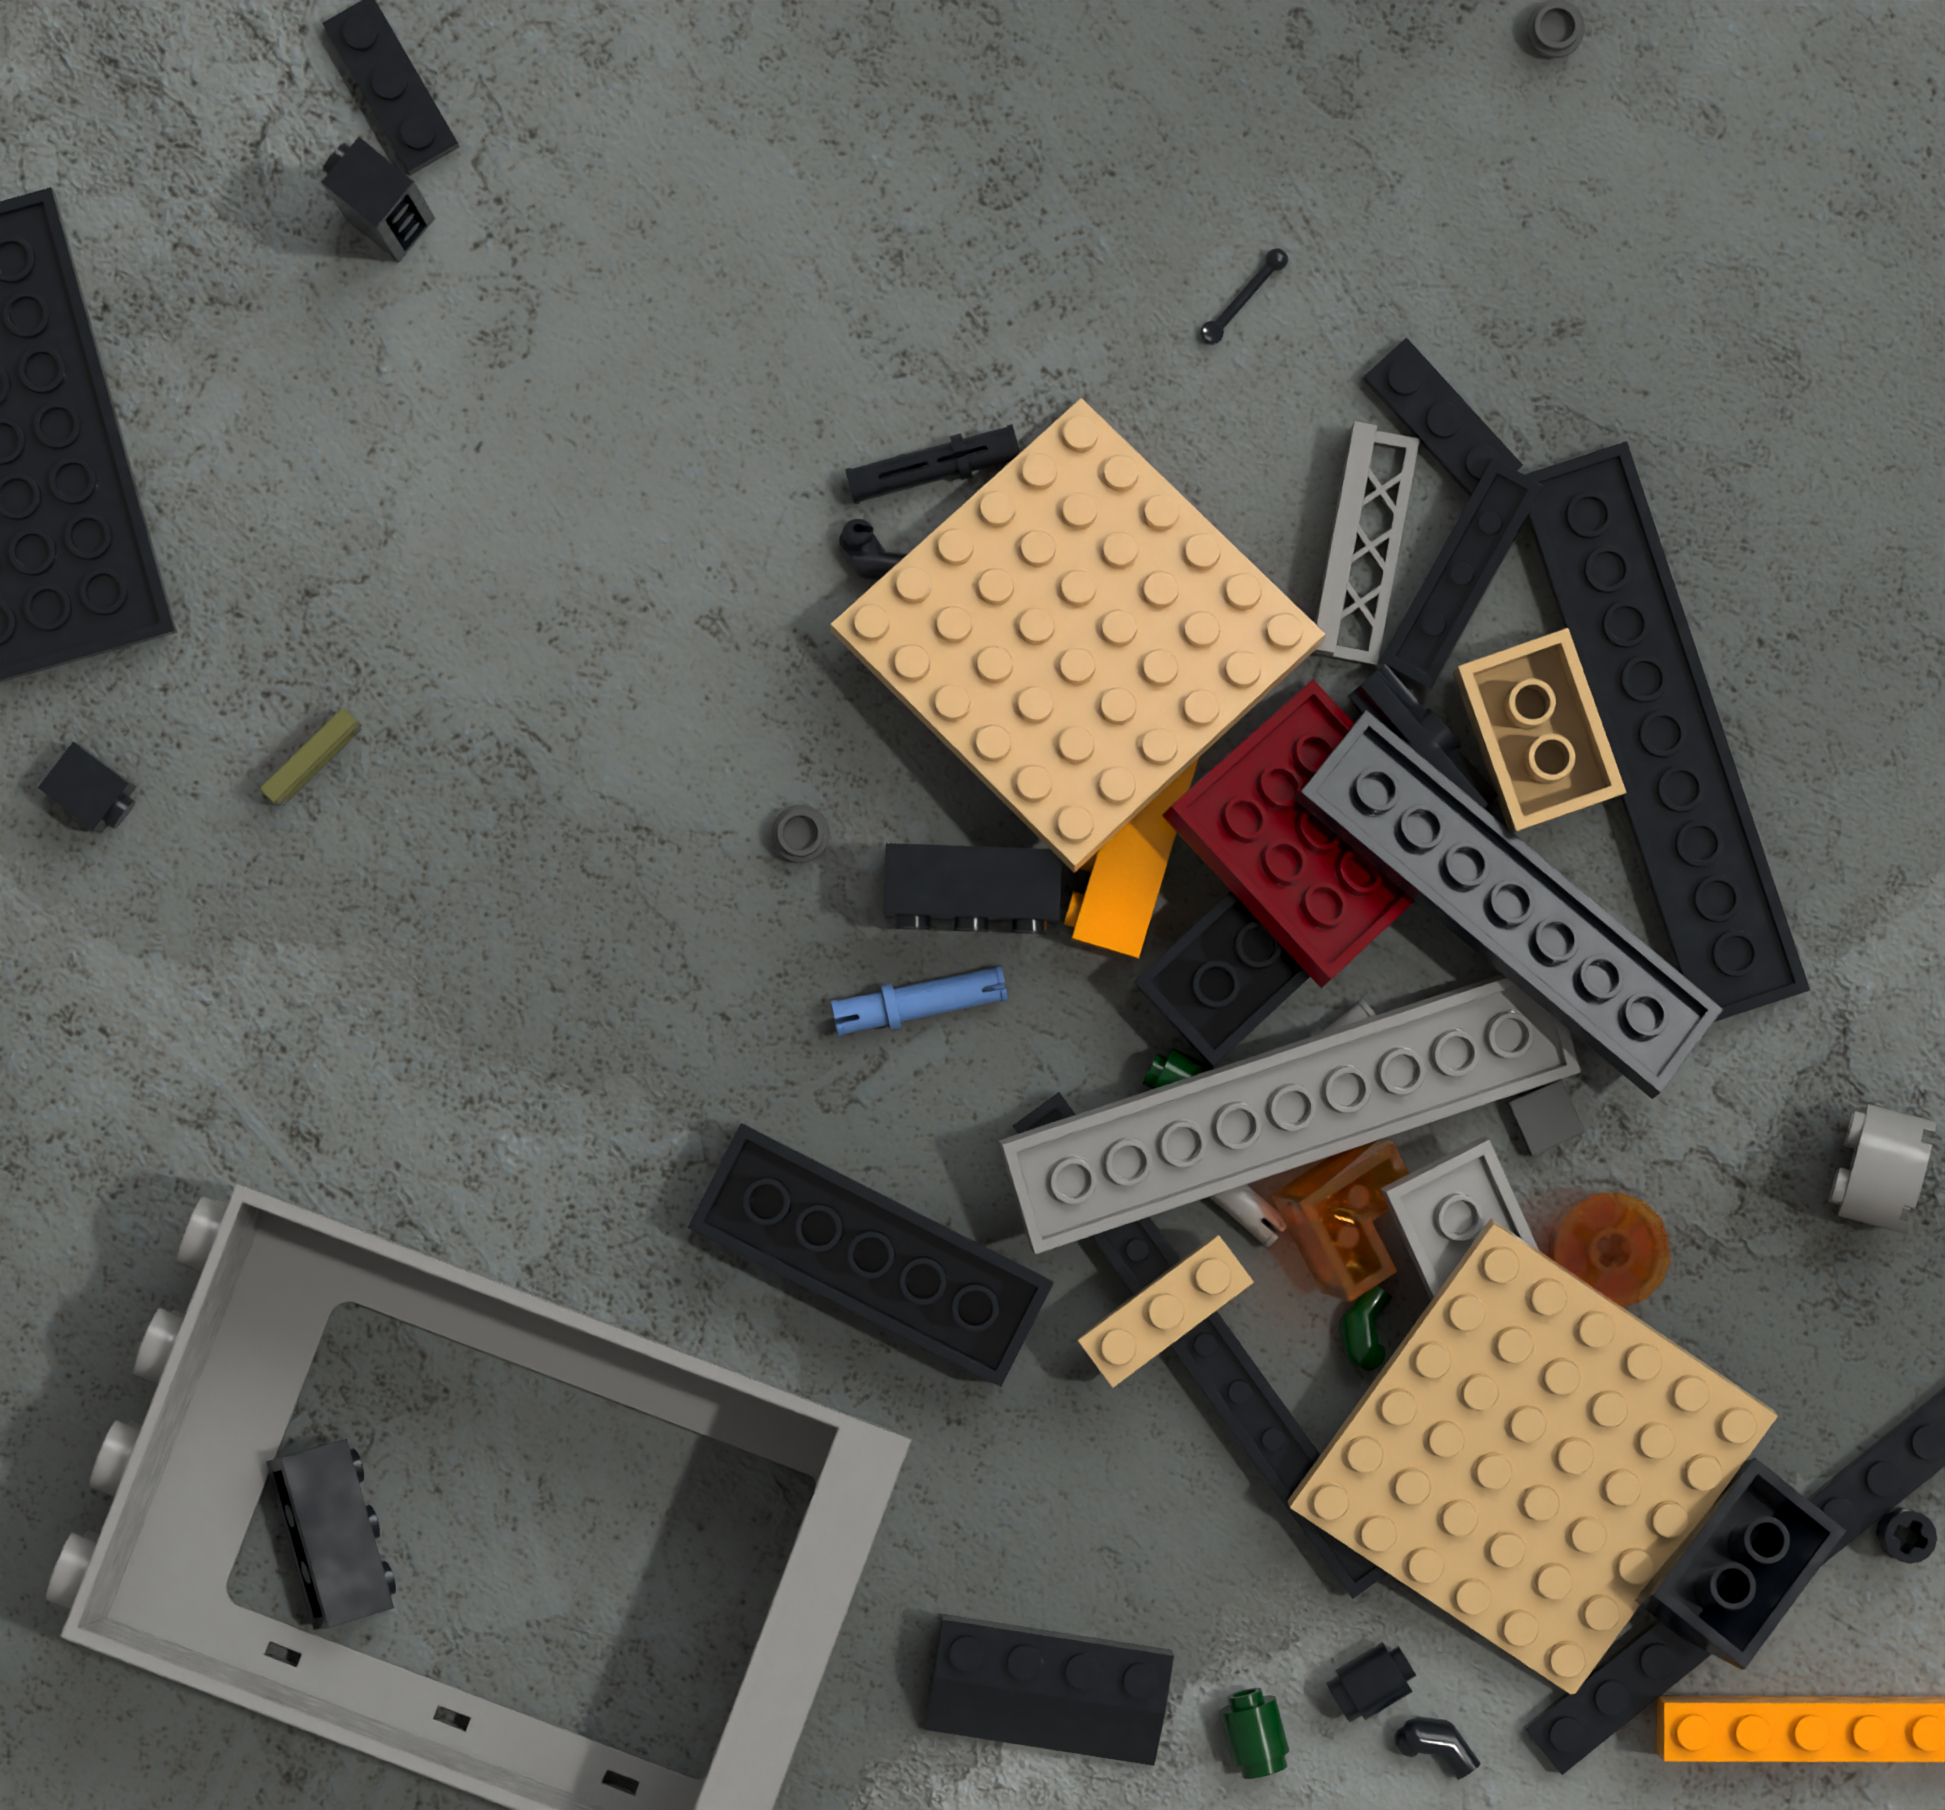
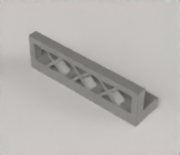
(1343, 539)

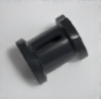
(1921, 1525)

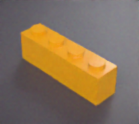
(1127, 878)

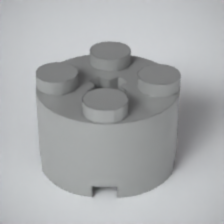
(1884, 1167)

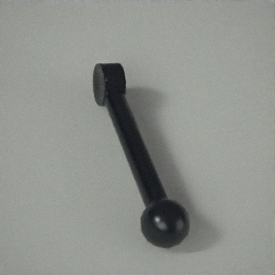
(1213, 331)

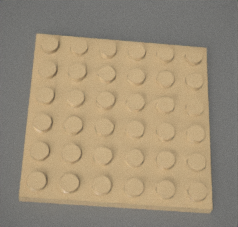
(1077, 634)
(1531, 1457)

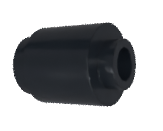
(1371, 1682)

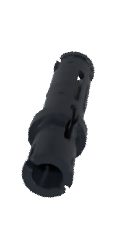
(1000, 448)

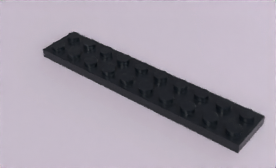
(1664, 732)

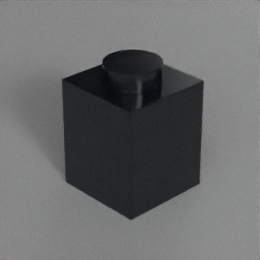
(89, 788)

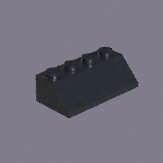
(1049, 1689)

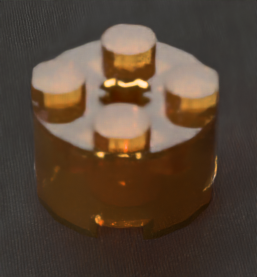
(1640, 1241)

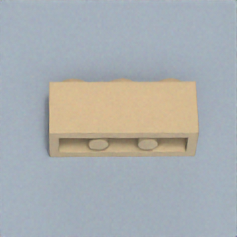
(1164, 1310)

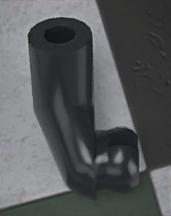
(865, 550)
(1437, 1738)

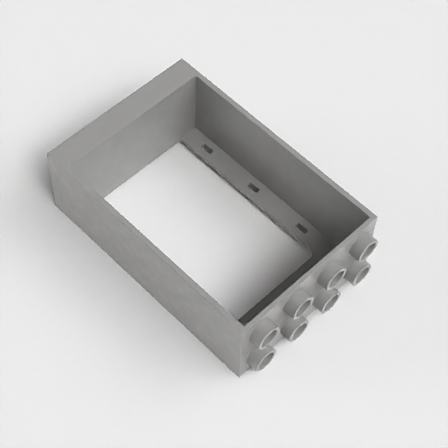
(221, 1407)

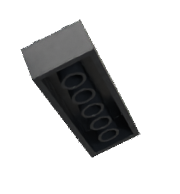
(871, 1254)

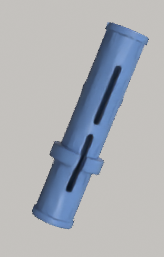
(918, 1000)

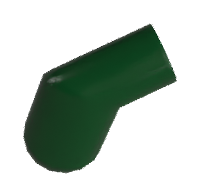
(1359, 1330)

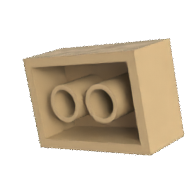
(1539, 731)

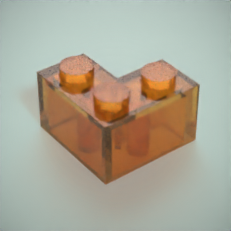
(1333, 1215)

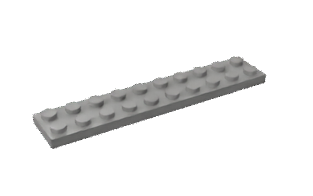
(1282, 1110)

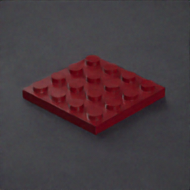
(1278, 856)

